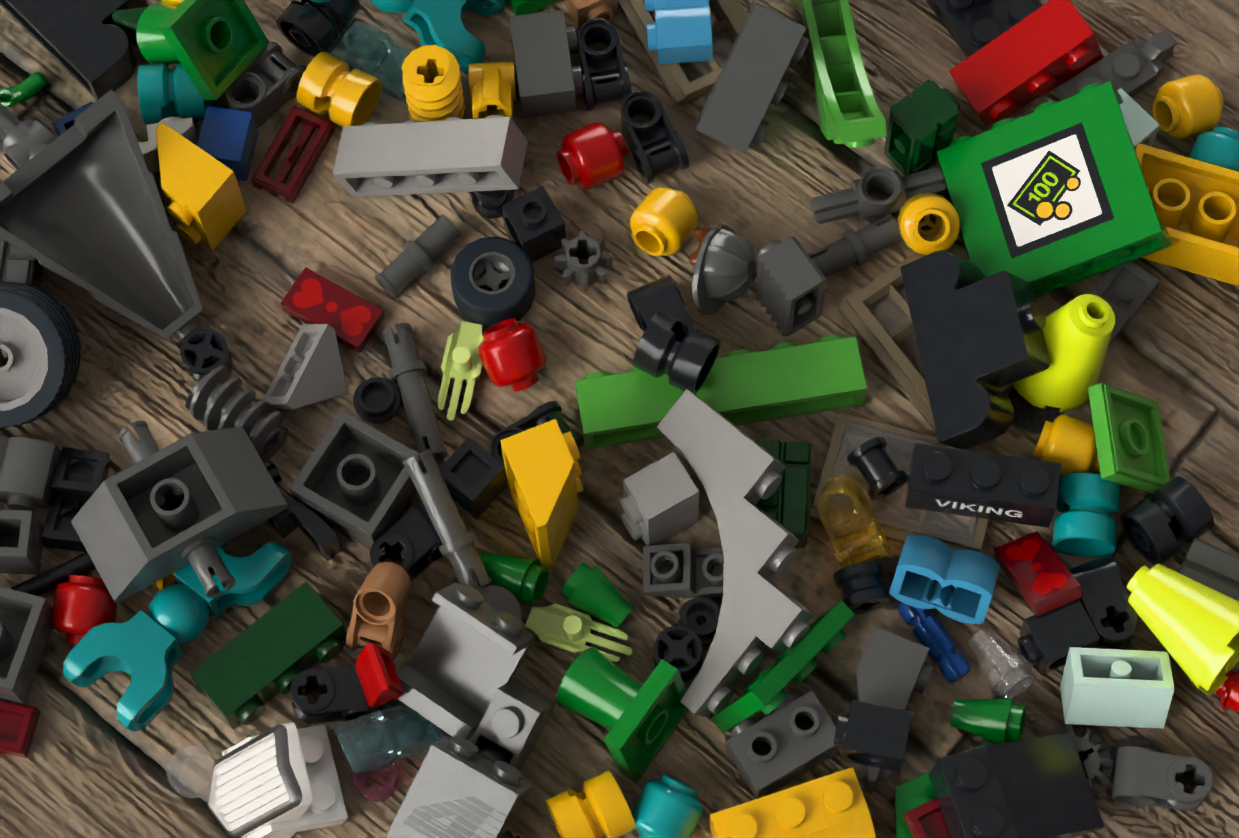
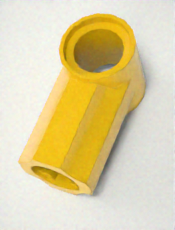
(492, 89)

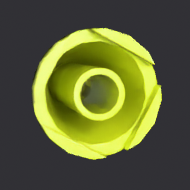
(1077, 347)
(1191, 623)

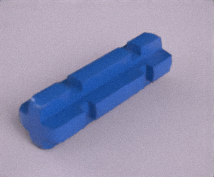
(934, 636)

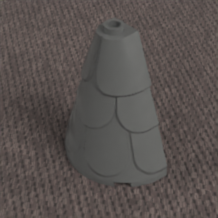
(100, 222)

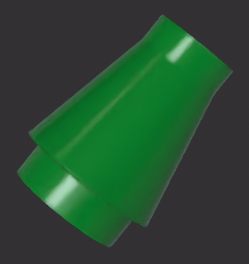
(519, 575)
(595, 594)
(990, 718)

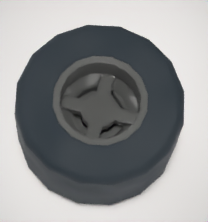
(486, 265)

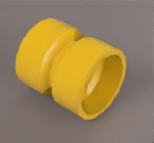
(333, 89)
(593, 812)

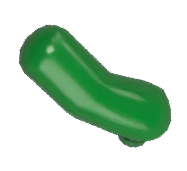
(23, 91)

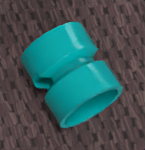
(168, 93)
(1086, 519)

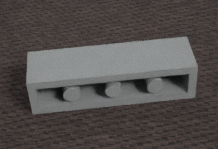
(431, 156)

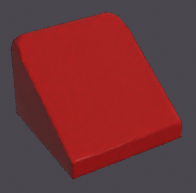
(378, 675)

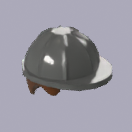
(723, 267)

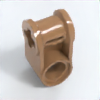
(380, 609)

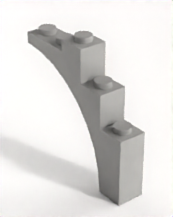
(753, 546)

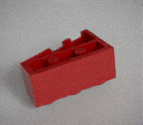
(1027, 61)

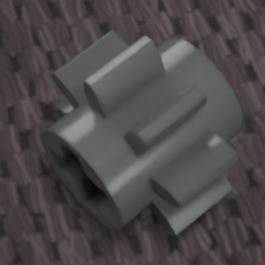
(583, 247)

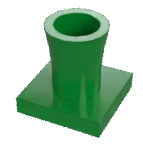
(206, 36)
(636, 714)

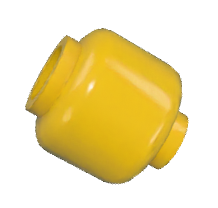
(1188, 106)
(663, 222)
(940, 234)
(1068, 443)

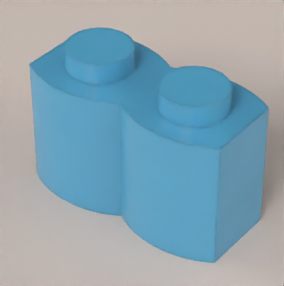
(680, 30)
(945, 579)

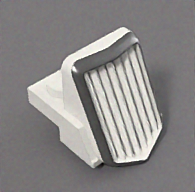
(277, 784)

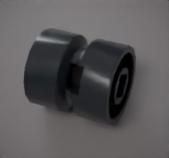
(314, 25)
(677, 353)
(1172, 517)

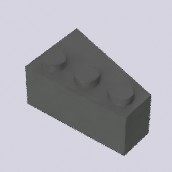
(752, 78)

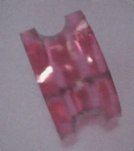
(376, 792)

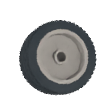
(40, 352)

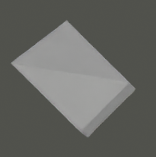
(309, 370)

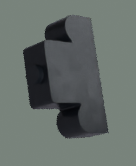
(81, 38)
(972, 343)

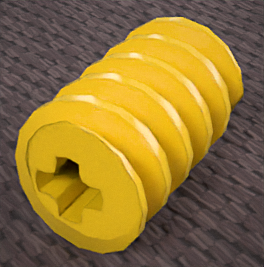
(433, 84)

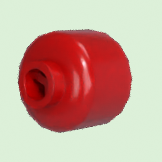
(592, 155)
(512, 354)
(81, 606)

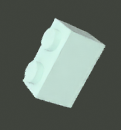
(1116, 687)

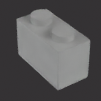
(660, 501)

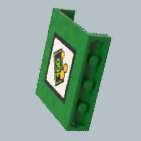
(1054, 192)

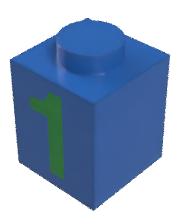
(229, 138)

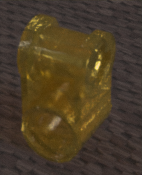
(855, 532)

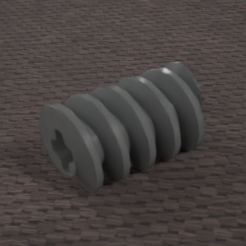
(223, 408)

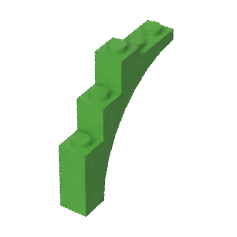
(842, 88)

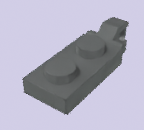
(1128, 67)

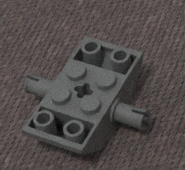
(220, 496)

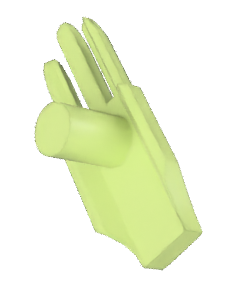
(461, 365)
(572, 630)

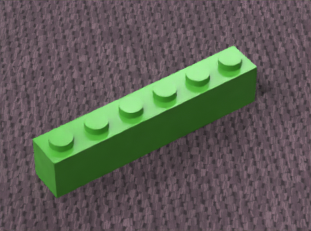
(740, 386)

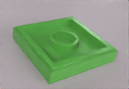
(1128, 438)

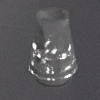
(1002, 665)

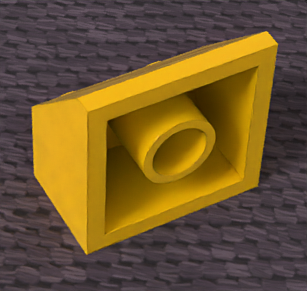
(198, 189)

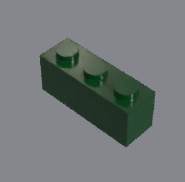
(269, 656)

